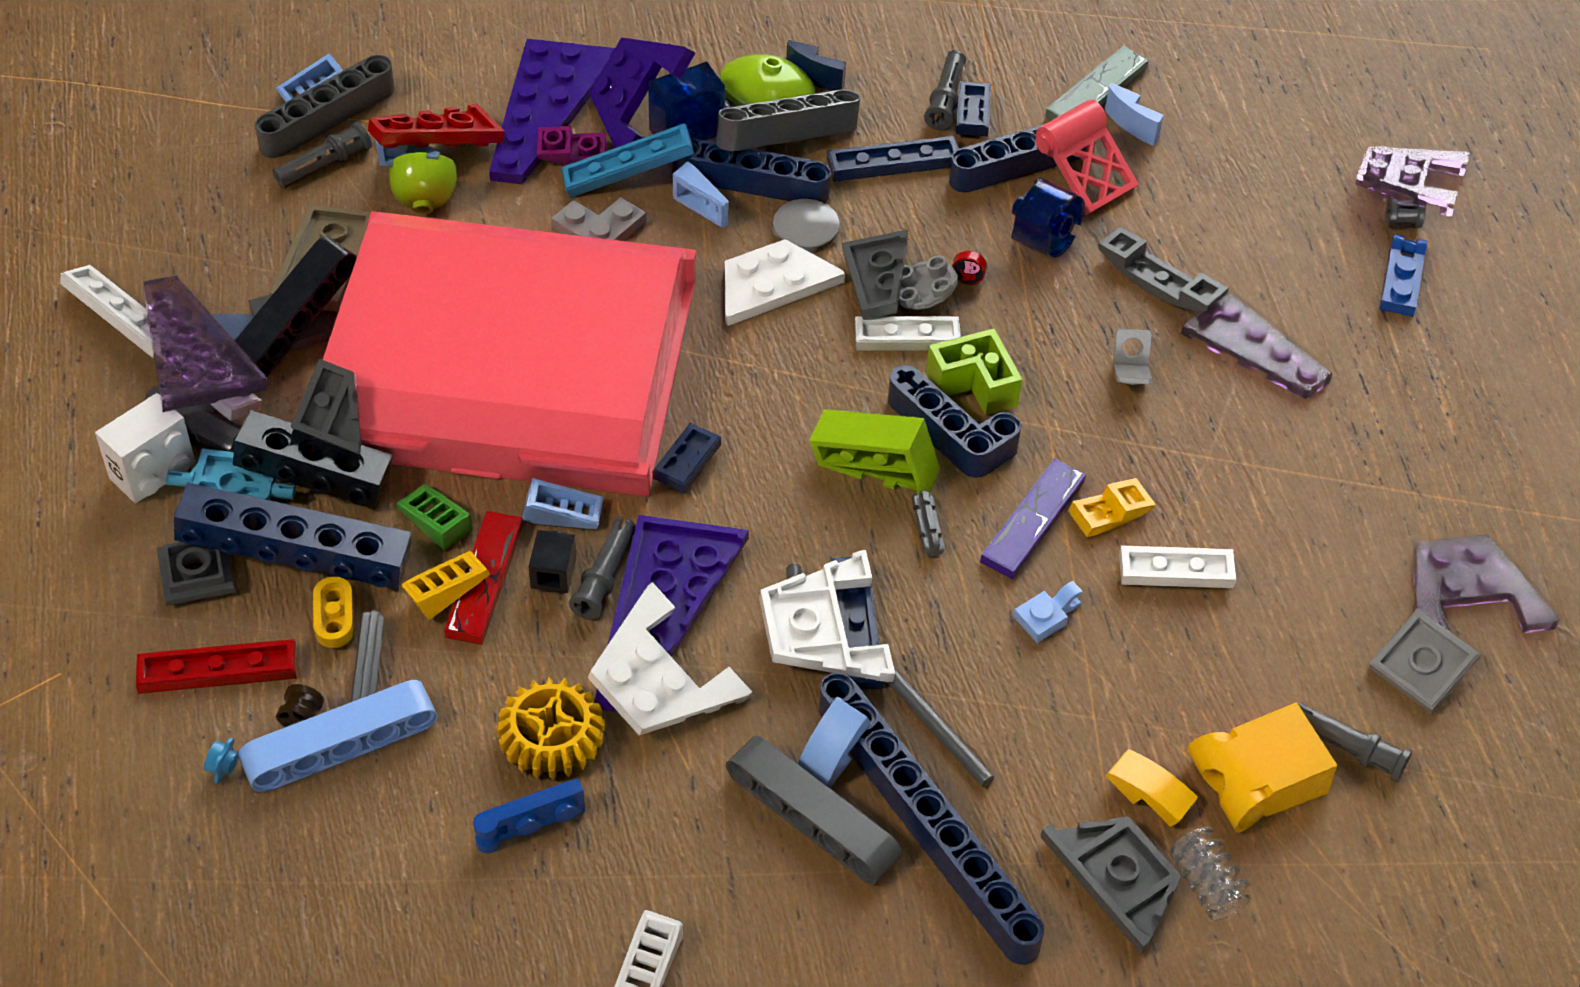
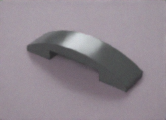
(1158, 278)

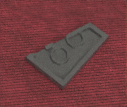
(877, 271)

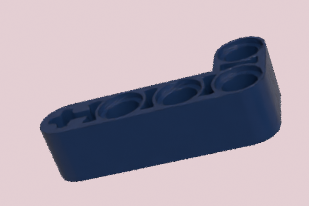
(968, 445)

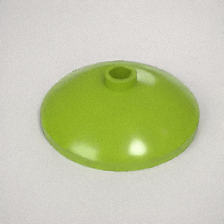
(764, 79)

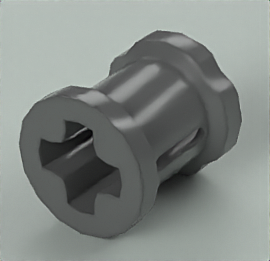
(1404, 213)

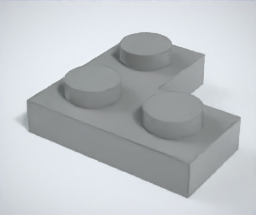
(614, 223)

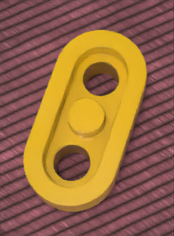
(333, 615)

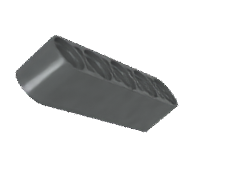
(324, 106)
(787, 120)
(814, 809)

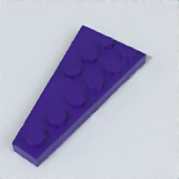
(684, 564)

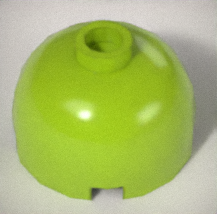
(422, 182)

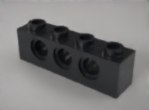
(280, 452)

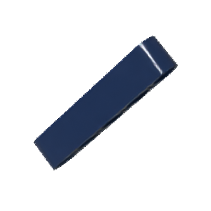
(999, 161)
(760, 172)

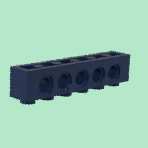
(292, 536)

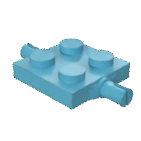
(217, 471)

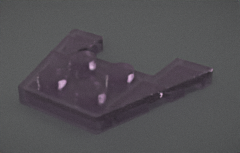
(1406, 171)
(1474, 573)

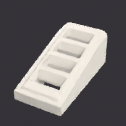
(656, 933)

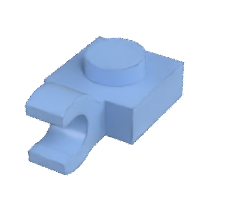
(1046, 615)

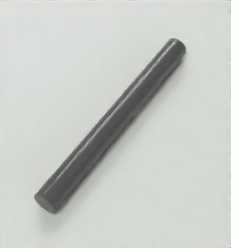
(941, 730)

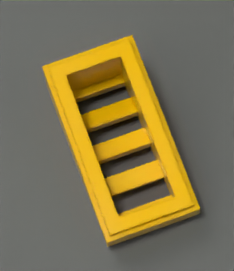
(436, 590)

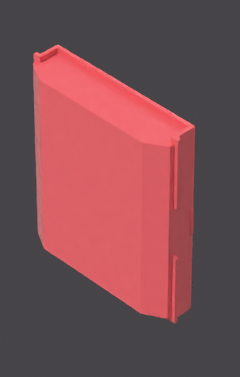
(514, 350)

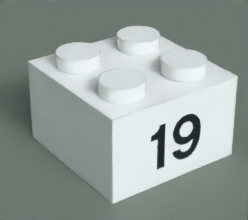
(143, 447)

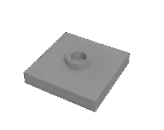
(1424, 661)

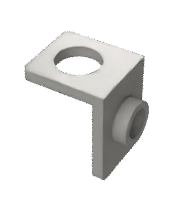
(1132, 369)

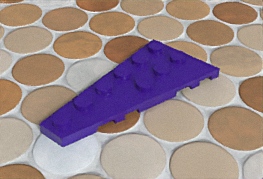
(547, 92)

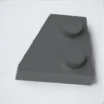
(331, 407)

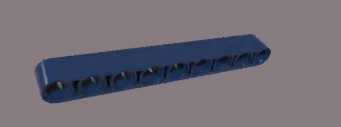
(935, 830)

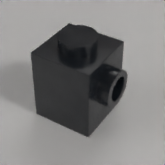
(552, 561)

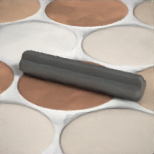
(367, 655)

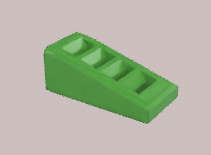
(446, 535)

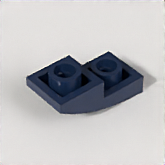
(823, 71)

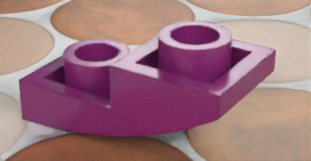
(564, 147)

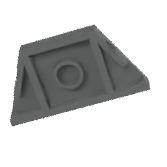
(1119, 872)

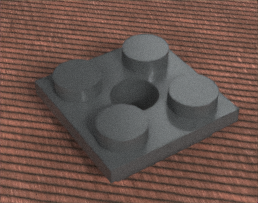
(186, 585)

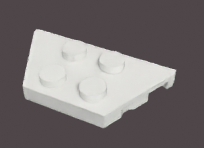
(773, 279)

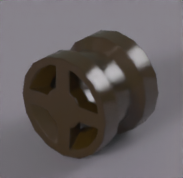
(299, 705)

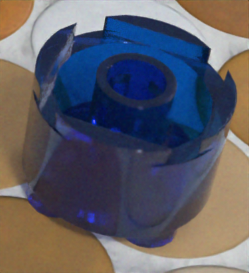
(1047, 218)

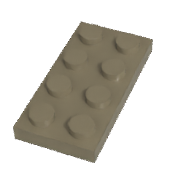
(339, 224)

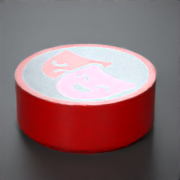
(970, 267)

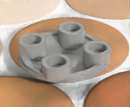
(806, 223)
(927, 283)

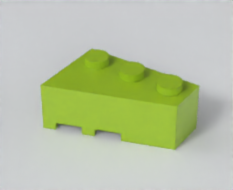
(877, 446)

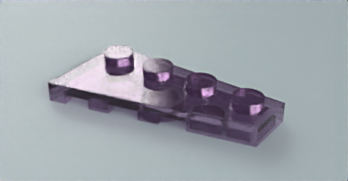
(1257, 345)

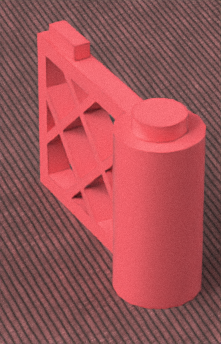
(1073, 132)

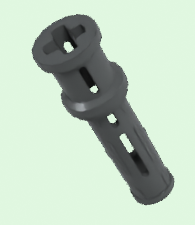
(944, 97)
(338, 152)
(598, 579)
(1367, 748)

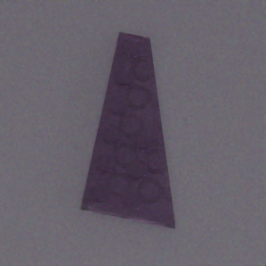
(192, 351)

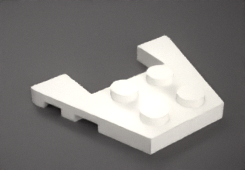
(807, 624)
(646, 680)

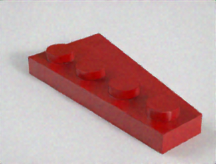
(430, 128)

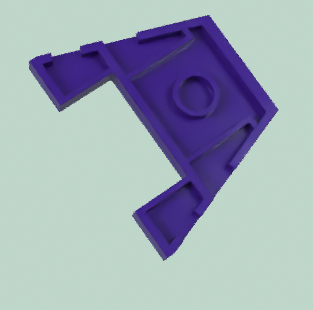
(625, 82)

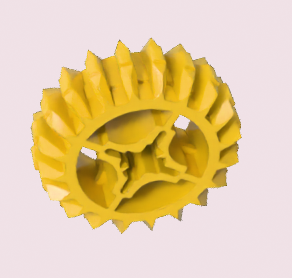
(565, 743)

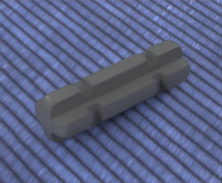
(928, 524)

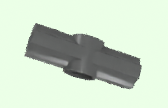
(207, 426)

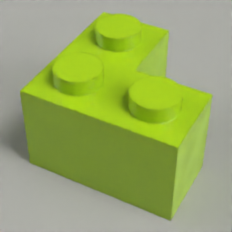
(976, 364)

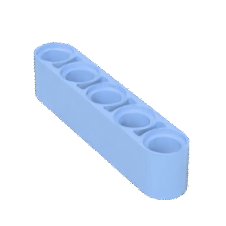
(337, 736)

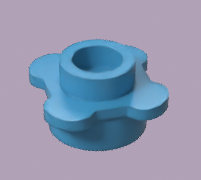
(221, 759)

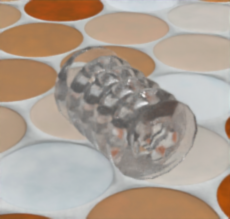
(1208, 873)

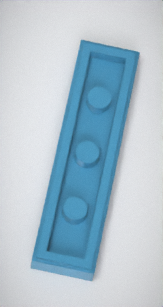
(627, 160)

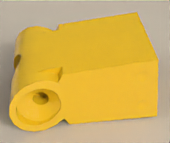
(1264, 765)

